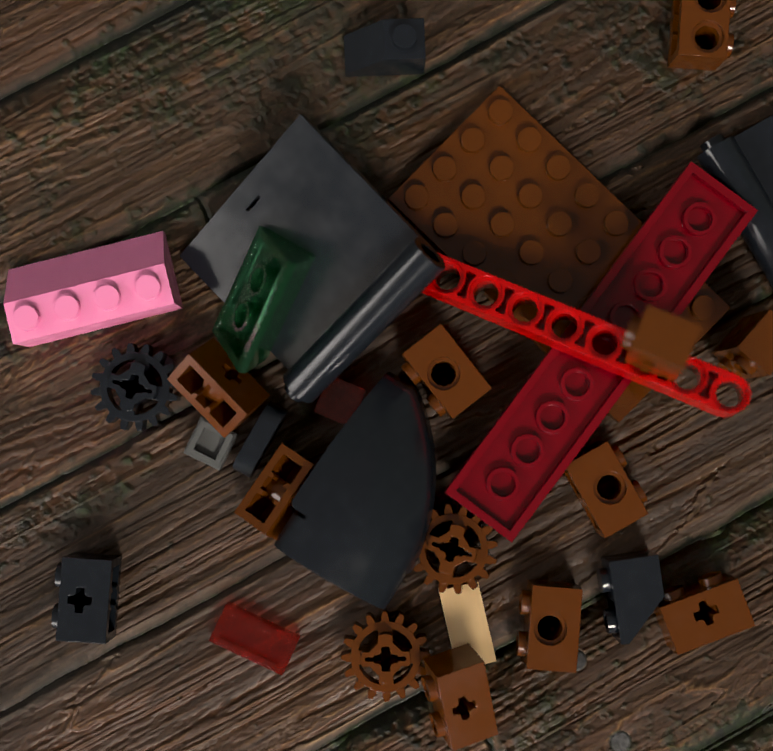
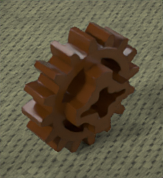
(447, 566)
(369, 655)

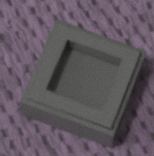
(209, 445)

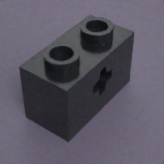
(101, 580)

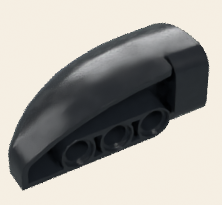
(368, 497)

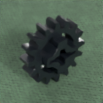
(132, 402)

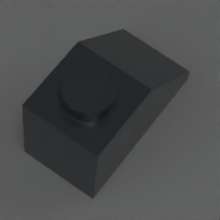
(386, 48)

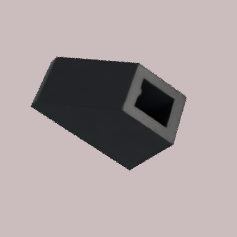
(632, 591)

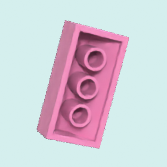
(91, 290)

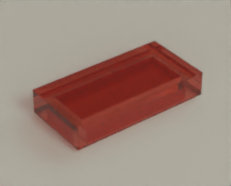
(254, 638)

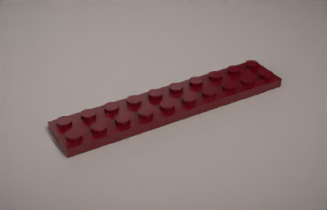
(571, 397)

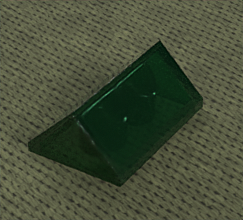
(261, 298)

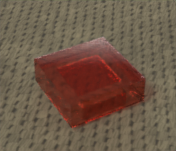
(339, 400)

